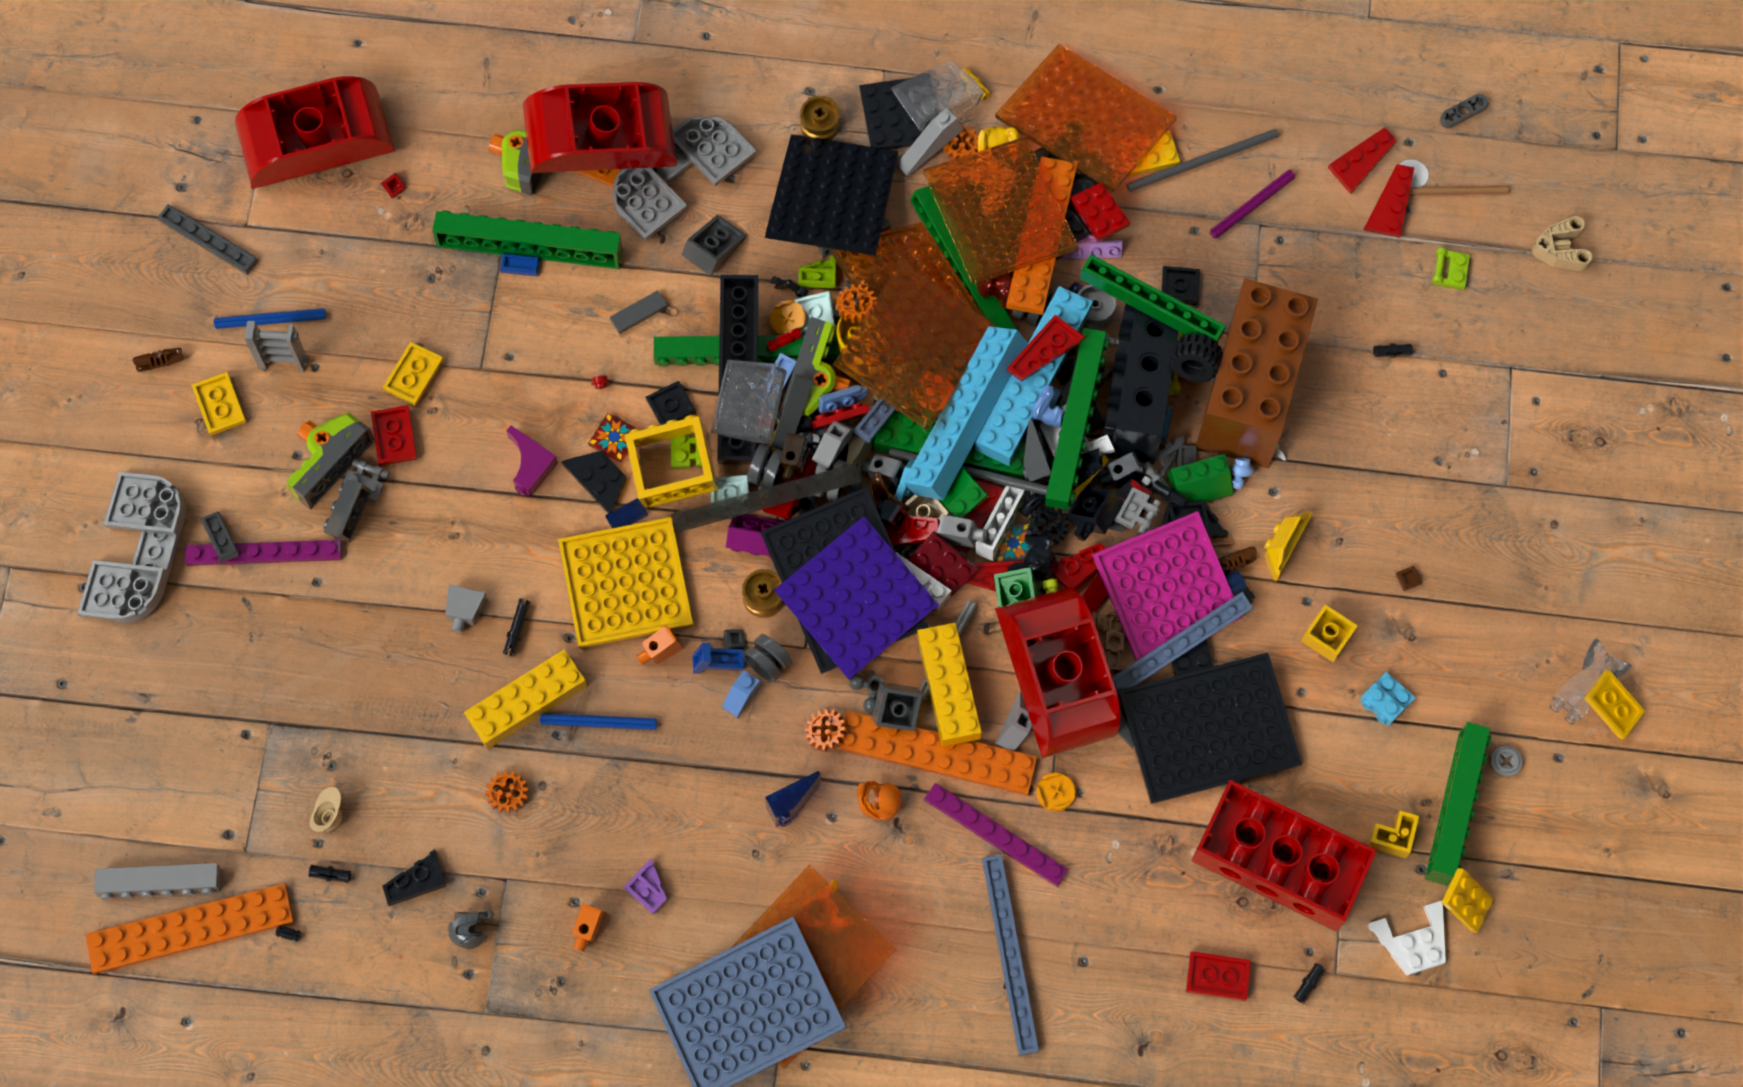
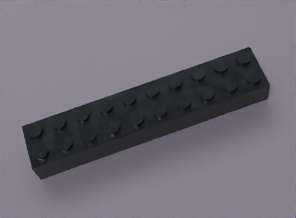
(737, 342)

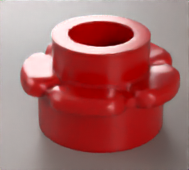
(600, 382)

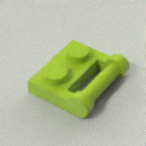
(1456, 269)

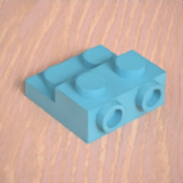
(1386, 699)

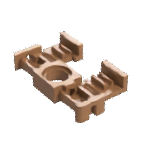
(1114, 631)

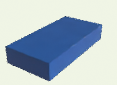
(519, 264)

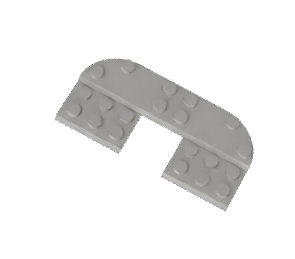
(643, 193)
(134, 590)

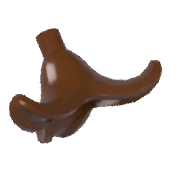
(881, 492)

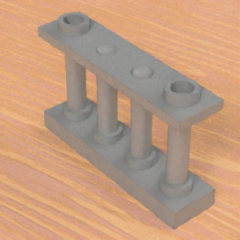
(275, 346)

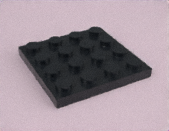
(886, 118)

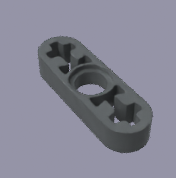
(1459, 118)

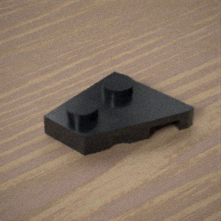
(1091, 464)

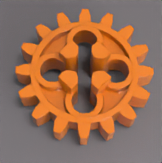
(971, 142)
(847, 297)
(835, 721)
(496, 797)

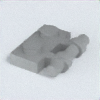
(373, 484)
(1132, 508)

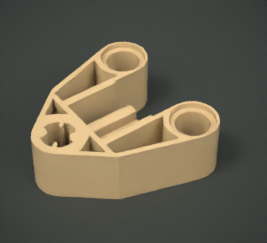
(1555, 249)

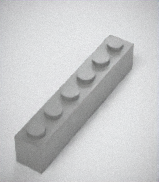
(157, 880)

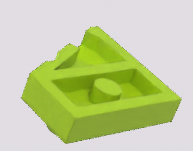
(818, 274)

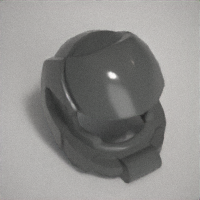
(463, 931)

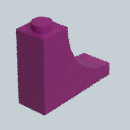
(535, 462)

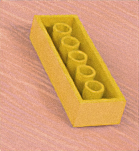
(948, 684)
(525, 699)

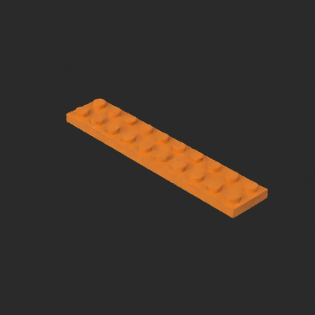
(1032, 283)
(924, 751)
(189, 928)

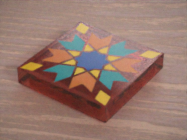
(611, 437)

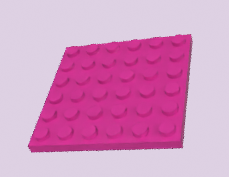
(1163, 581)

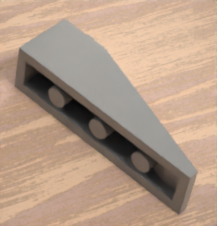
(931, 140)

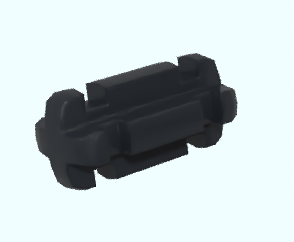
(288, 933)

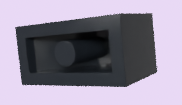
(892, 513)

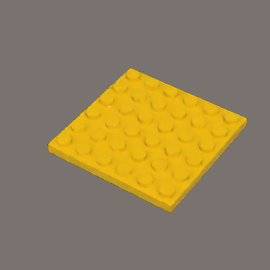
(625, 582)

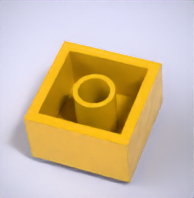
(1329, 633)

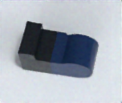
(1238, 585)

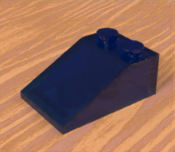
(789, 801)

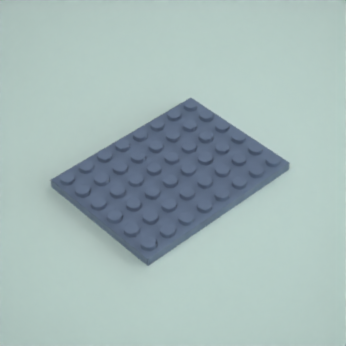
(748, 1007)

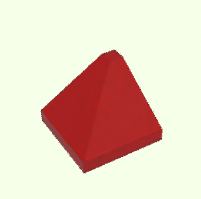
(393, 185)

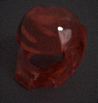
(997, 287)

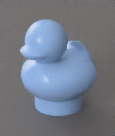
(1241, 469)

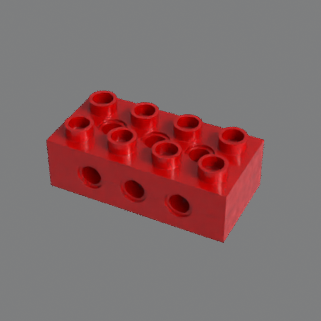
(1302, 839)

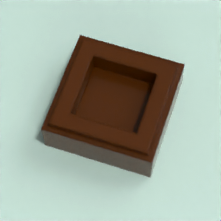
(1408, 578)

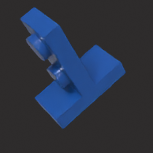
(716, 658)

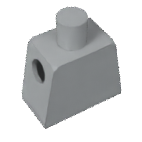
(960, 531)
(464, 607)

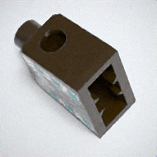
(794, 456)

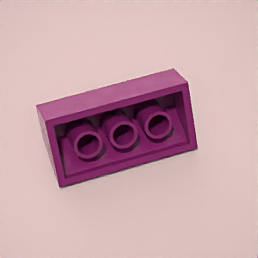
(746, 536)

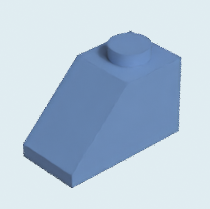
(741, 693)

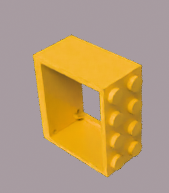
(678, 490)

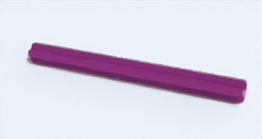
(1251, 204)

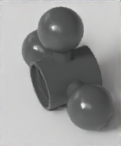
(857, 682)

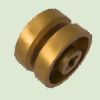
(820, 118)
(761, 604)

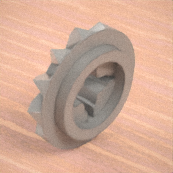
(1506, 752)

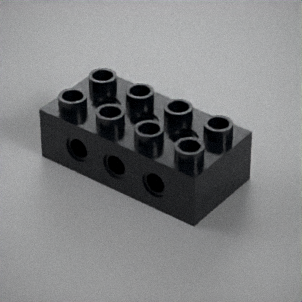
(1140, 385)

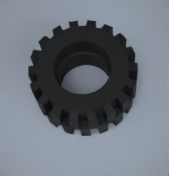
(1196, 358)

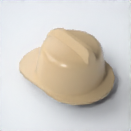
(326, 812)

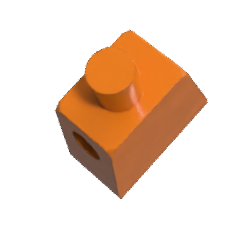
(660, 646)
(588, 917)

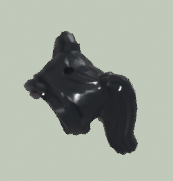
(1038, 557)

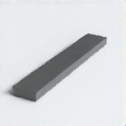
(207, 239)

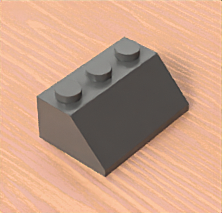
(347, 510)

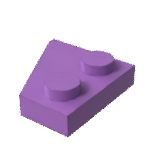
(647, 888)

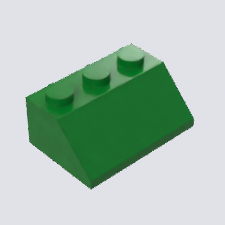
(1203, 479)

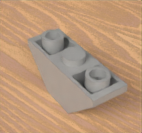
(833, 443)
(1016, 725)

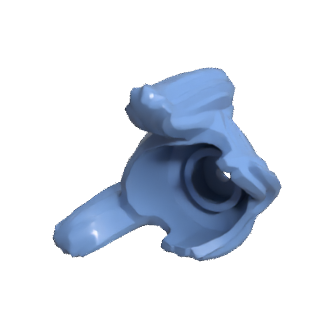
(1044, 407)

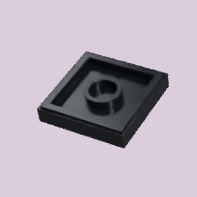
(1181, 283)
(670, 403)

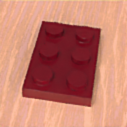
(943, 562)

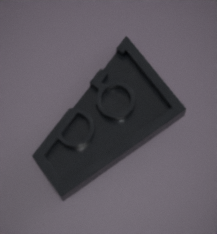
(418, 880)

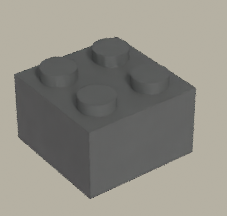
(897, 706)

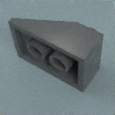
(713, 244)
(1037, 457)

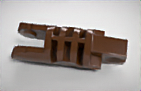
(156, 359)
(1237, 559)

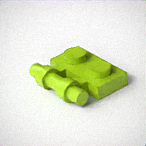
(681, 453)

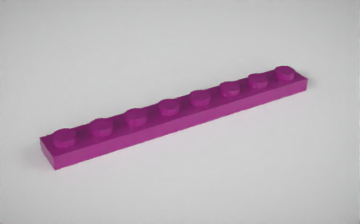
(268, 552)
(996, 834)

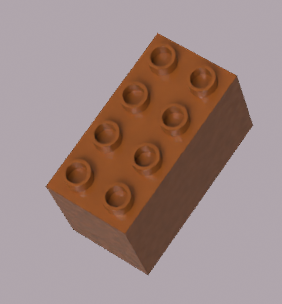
(1257, 373)

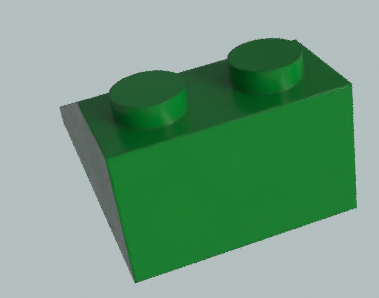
(964, 495)
(1015, 586)

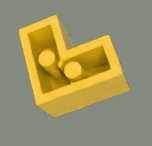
(1395, 840)

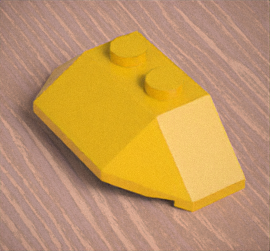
(1284, 542)

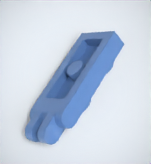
(841, 398)

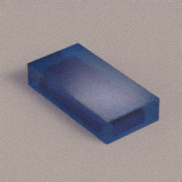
(626, 514)

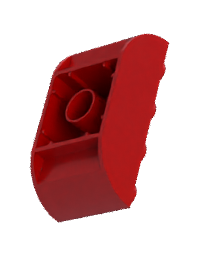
(599, 127)
(312, 129)
(1061, 670)

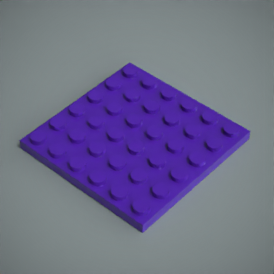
(856, 598)

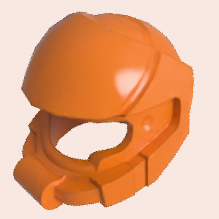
(886, 800)

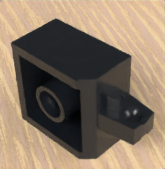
(1094, 511)

